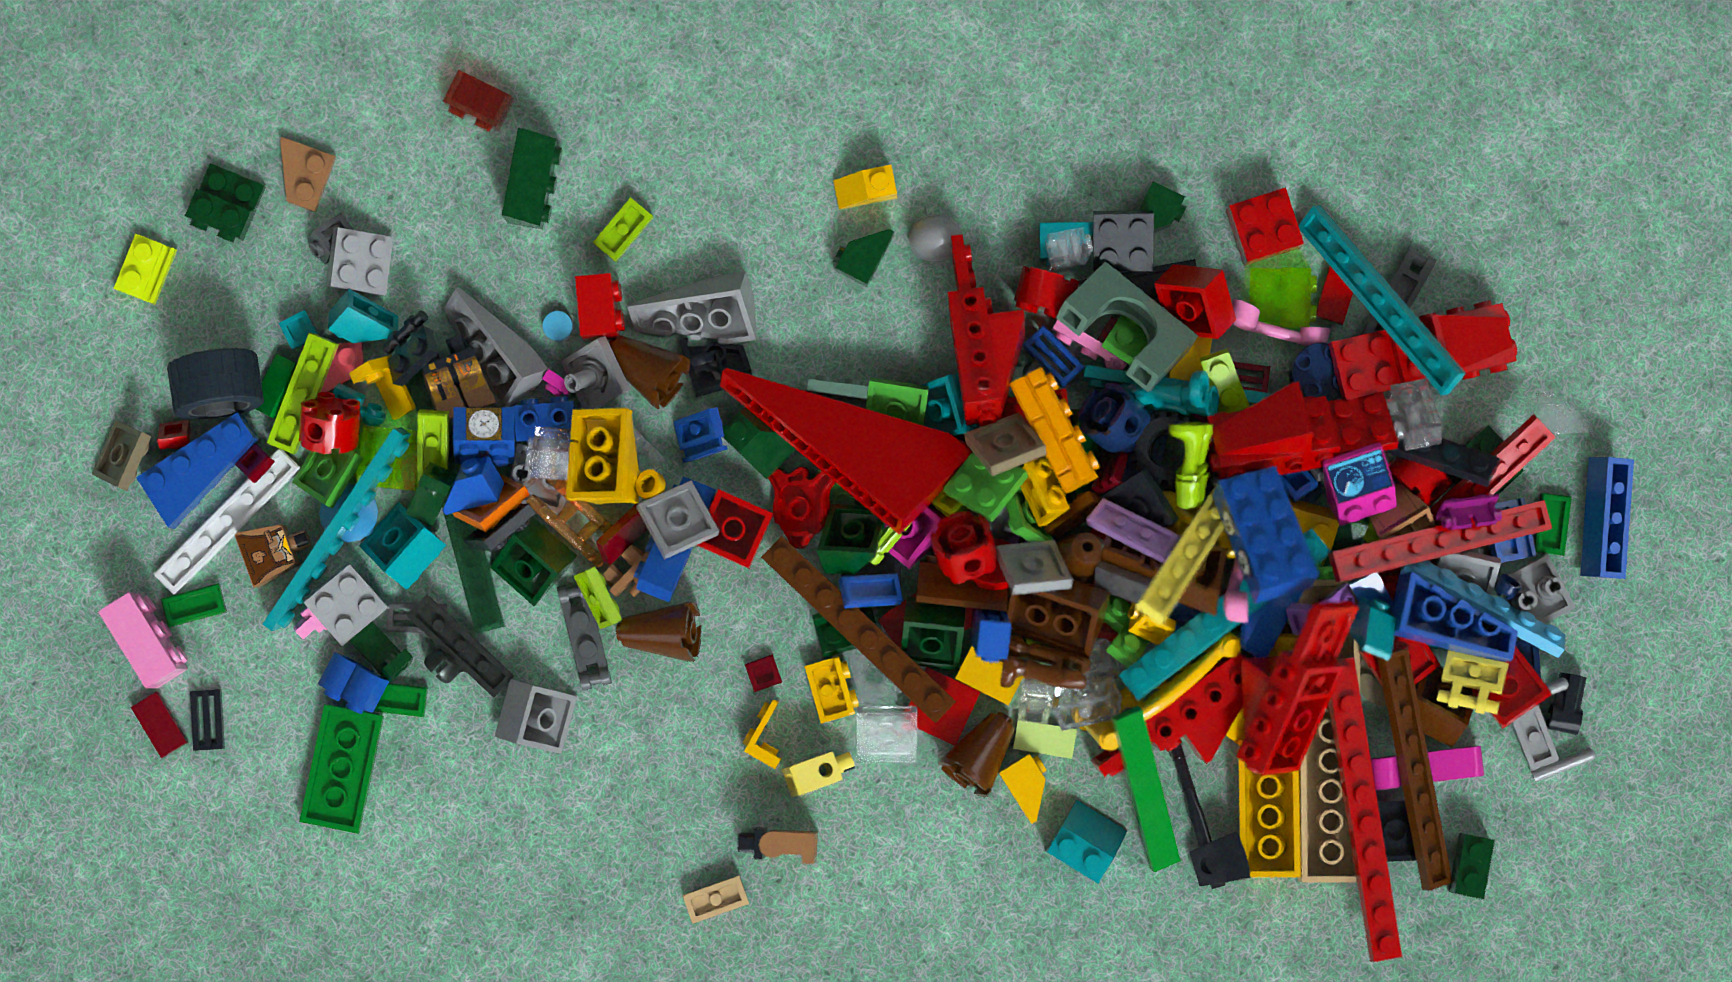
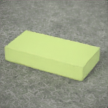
(1044, 739)

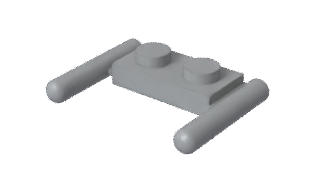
(1538, 745)

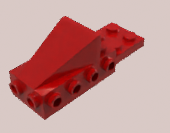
(1473, 338)
(983, 342)
(1296, 432)
(1291, 691)
(1198, 716)

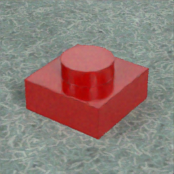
(174, 434)

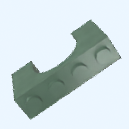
(1112, 293)

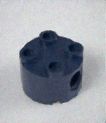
(1315, 372)
(1113, 418)

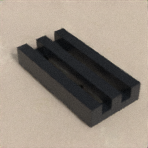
(217, 693)

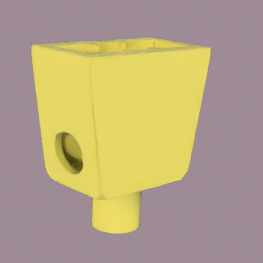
(806, 777)

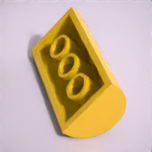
(1270, 822)

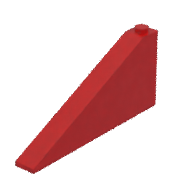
(876, 458)

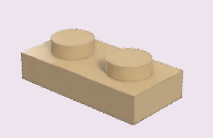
(715, 899)

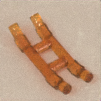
(558, 521)

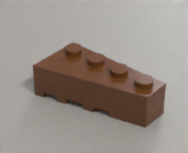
(1203, 589)

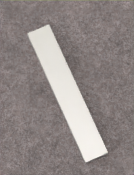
(225, 523)

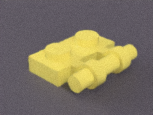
(1473, 673)

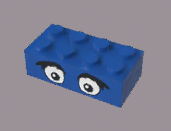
(1265, 534)

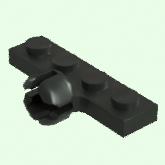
(457, 649)

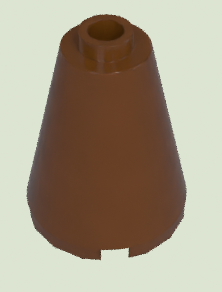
(650, 369)
(1081, 555)
(663, 631)
(980, 754)

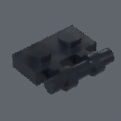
(412, 354)

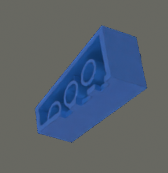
(191, 472)
(1441, 620)

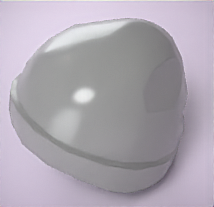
(932, 237)

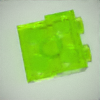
(1283, 296)
(404, 468)

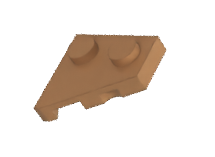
(305, 173)

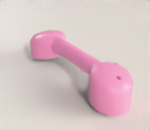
(1247, 320)
(1235, 601)

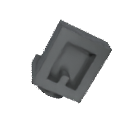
(321, 237)

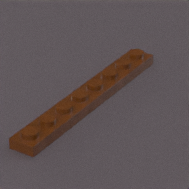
(858, 629)
(1415, 770)

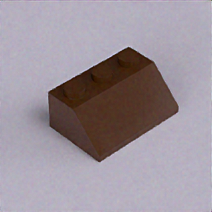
(939, 589)
(1060, 617)

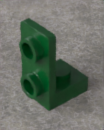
(431, 493)
(381, 652)

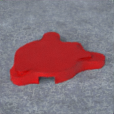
(800, 503)

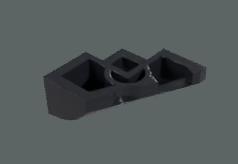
(709, 362)

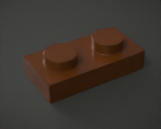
(1078, 513)

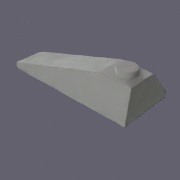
(706, 309)
(505, 358)

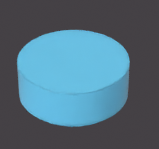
(557, 326)

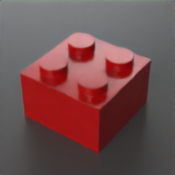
(1264, 226)
(1197, 299)
(598, 306)
(740, 529)

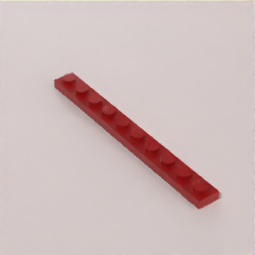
(1363, 816)

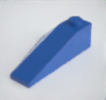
(1266, 625)

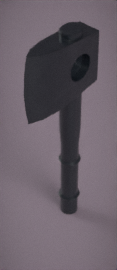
(1214, 860)

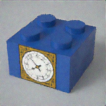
(484, 433)

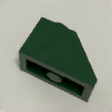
(1165, 204)
(863, 256)

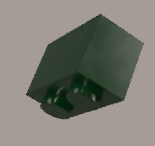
(1471, 865)

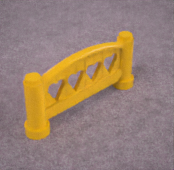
(1168, 692)

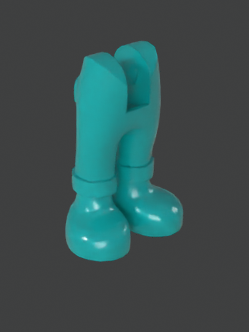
(1194, 399)

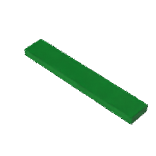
(1145, 788)

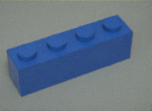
(1607, 517)
(661, 575)

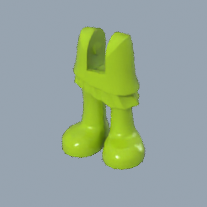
(1192, 474)

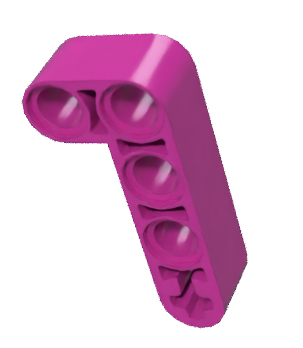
(1444, 764)

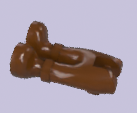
(1063, 668)

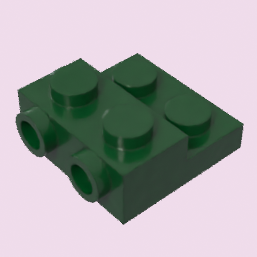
(225, 203)

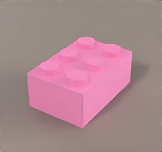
(144, 639)

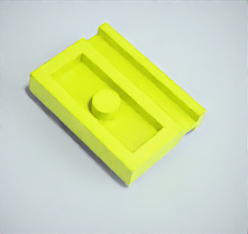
(145, 269)

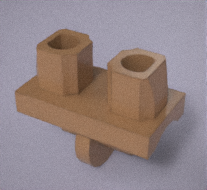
(620, 581)

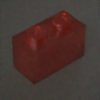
(478, 101)

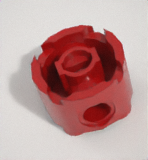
(1043, 291)
(329, 424)
(1421, 480)
(964, 546)

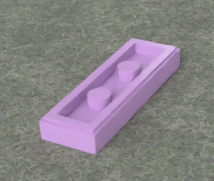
(1133, 530)

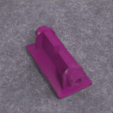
(1457, 512)

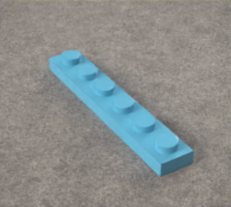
(1529, 628)

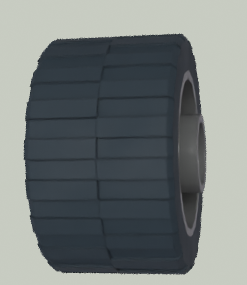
(215, 383)

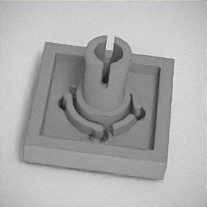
(590, 378)

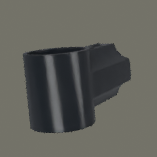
(1566, 709)

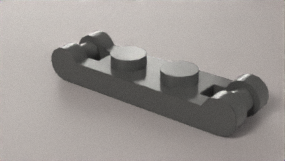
(1405, 282)
(584, 638)

